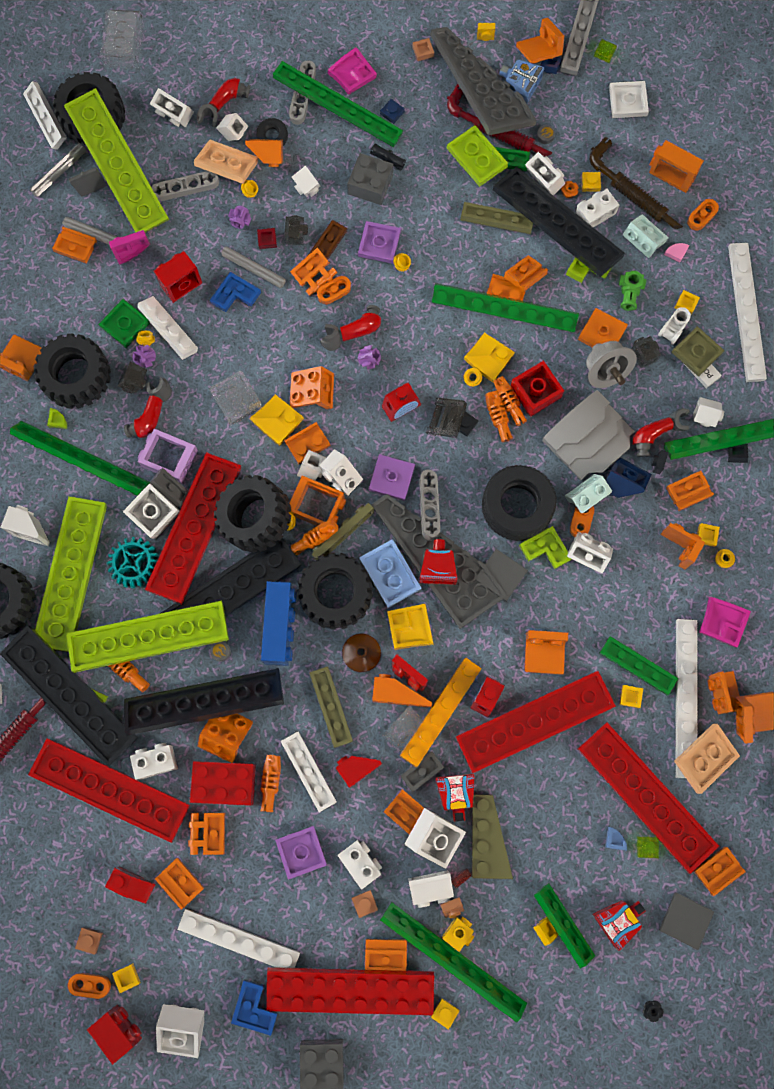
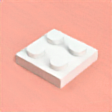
(628, 99)

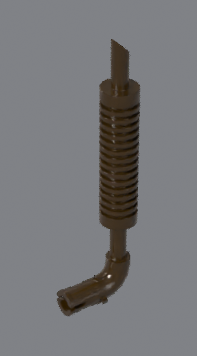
(630, 188)

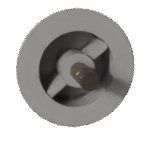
(609, 364)

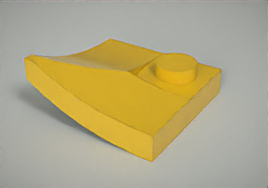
(489, 357)
(277, 419)
(410, 627)

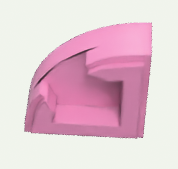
(677, 251)

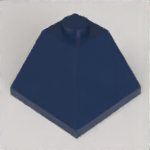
(627, 479)

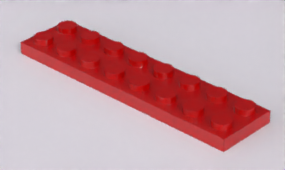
(191, 530)
(535, 721)
(109, 790)
(648, 798)
(350, 991)

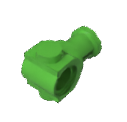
(631, 290)

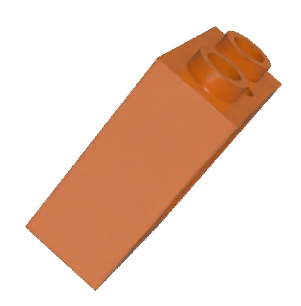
(680, 159)
(300, 492)

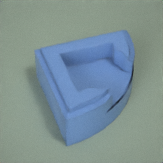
(615, 840)

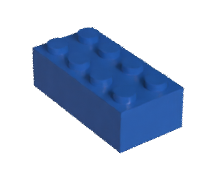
(277, 623)

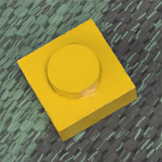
(485, 31)
(591, 181)
(688, 301)
(708, 534)
(631, 696)
(546, 931)
(126, 978)
(445, 1013)

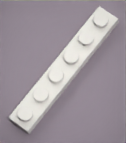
(238, 940)

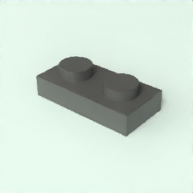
(169, 487)
(419, 775)

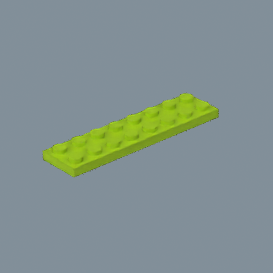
(116, 161)
(70, 571)
(147, 636)

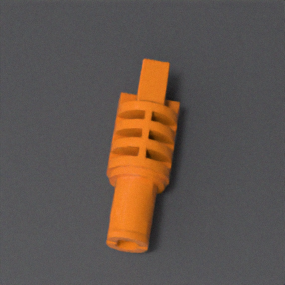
(509, 400)
(498, 415)
(315, 536)
(129, 673)
(270, 781)

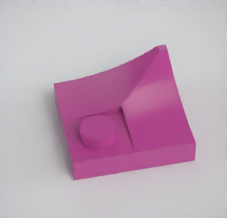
(352, 71)
(129, 246)
(724, 621)

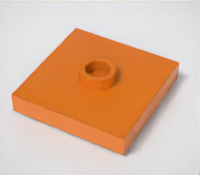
(602, 328)

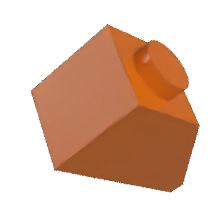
(267, 150)

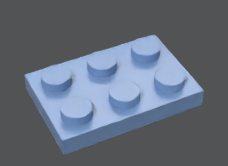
(390, 573)

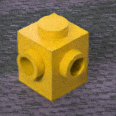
(459, 933)

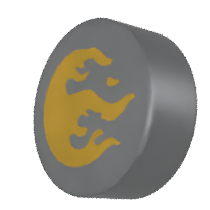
(545, 134)
(220, 651)

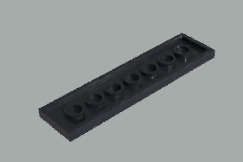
(558, 221)
(244, 579)
(68, 695)
(203, 701)

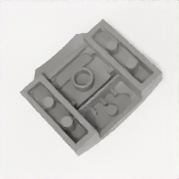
(590, 436)

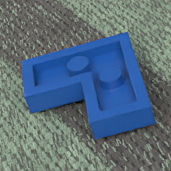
(233, 288)
(247, 1012)

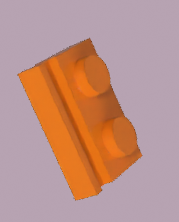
(74, 245)
(525, 273)
(502, 287)
(310, 439)
(689, 490)
(404, 811)
(719, 871)
(179, 883)
(386, 954)

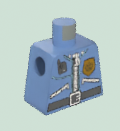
(523, 78)

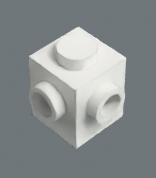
(232, 127)
(306, 182)
(708, 412)
(310, 466)

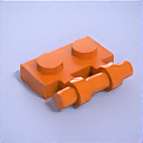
(310, 268)
(213, 836)

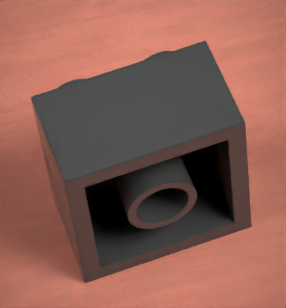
(370, 179)
(322, 1064)

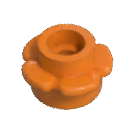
(569, 193)

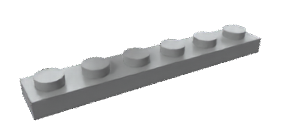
(579, 36)

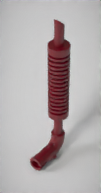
(512, 137)
(18, 728)

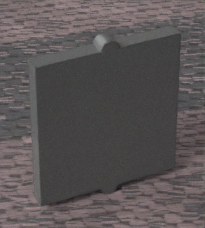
(88, 182)

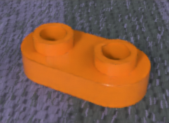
(702, 215)
(332, 288)
(582, 519)
(89, 987)

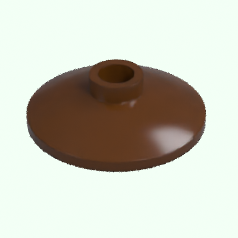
(368, 660)

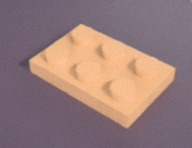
(226, 161)
(707, 758)

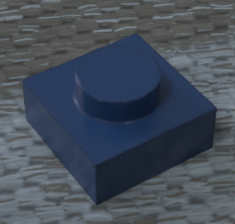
(551, 66)
(392, 111)

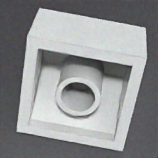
(24, 525)
(431, 888)
(179, 1030)

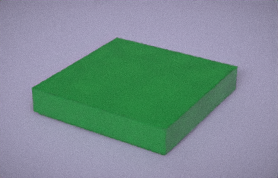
(124, 323)

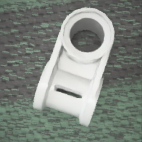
(674, 327)

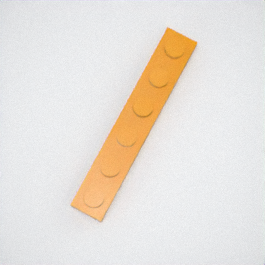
(440, 712)

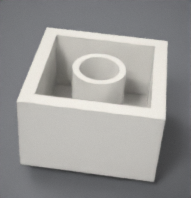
(152, 511)
(435, 838)

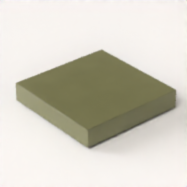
(697, 351)

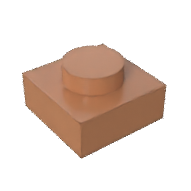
(423, 49)
(364, 903)
(452, 908)
(88, 940)

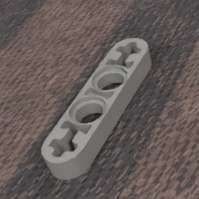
(301, 106)
(184, 183)
(426, 504)

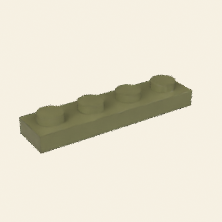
(496, 218)
(348, 527)
(331, 707)

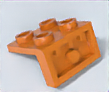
(545, 46)
(19, 357)
(312, 387)
(691, 542)
(545, 652)
(724, 691)
(754, 715)
(224, 736)

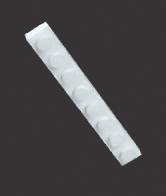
(747, 312)
(686, 686)

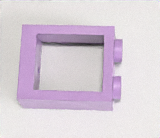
(184, 463)

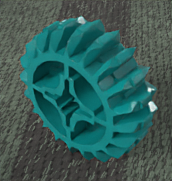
(148, 552)

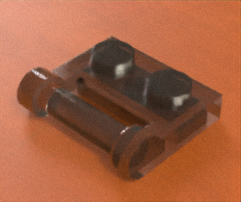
(450, 420)

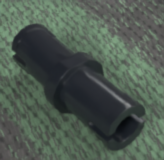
(388, 156)

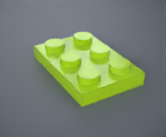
(477, 155)

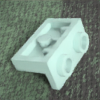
(645, 235)
(589, 493)

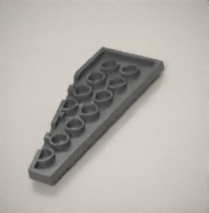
(490, 97)
(465, 599)

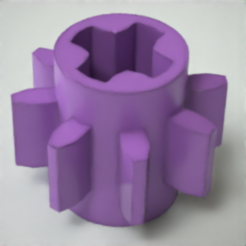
(239, 217)
(144, 356)
(369, 357)

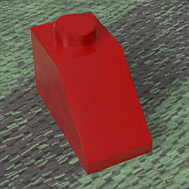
(356, 768)
(129, 885)

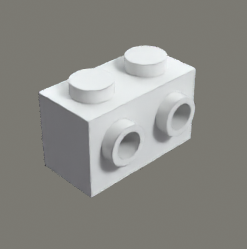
(172, 108)
(545, 173)
(597, 208)
(340, 472)
(590, 552)
(154, 761)
(360, 864)

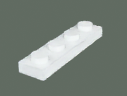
(44, 115)
(167, 327)
(308, 771)

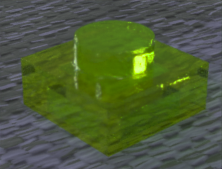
(605, 51)
(647, 847)

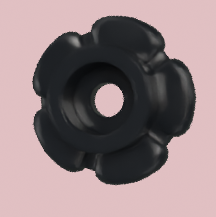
(648, 1006)

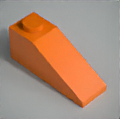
(394, 692)

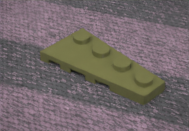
(488, 845)

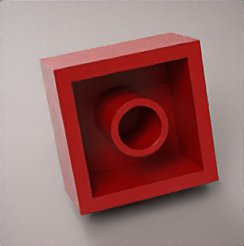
(178, 276)
(537, 388)
(115, 1033)

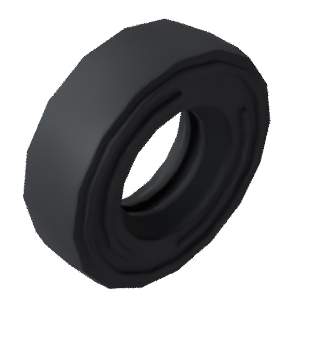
(272, 123)

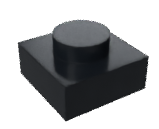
(468, 424)
(738, 454)
(659, 462)

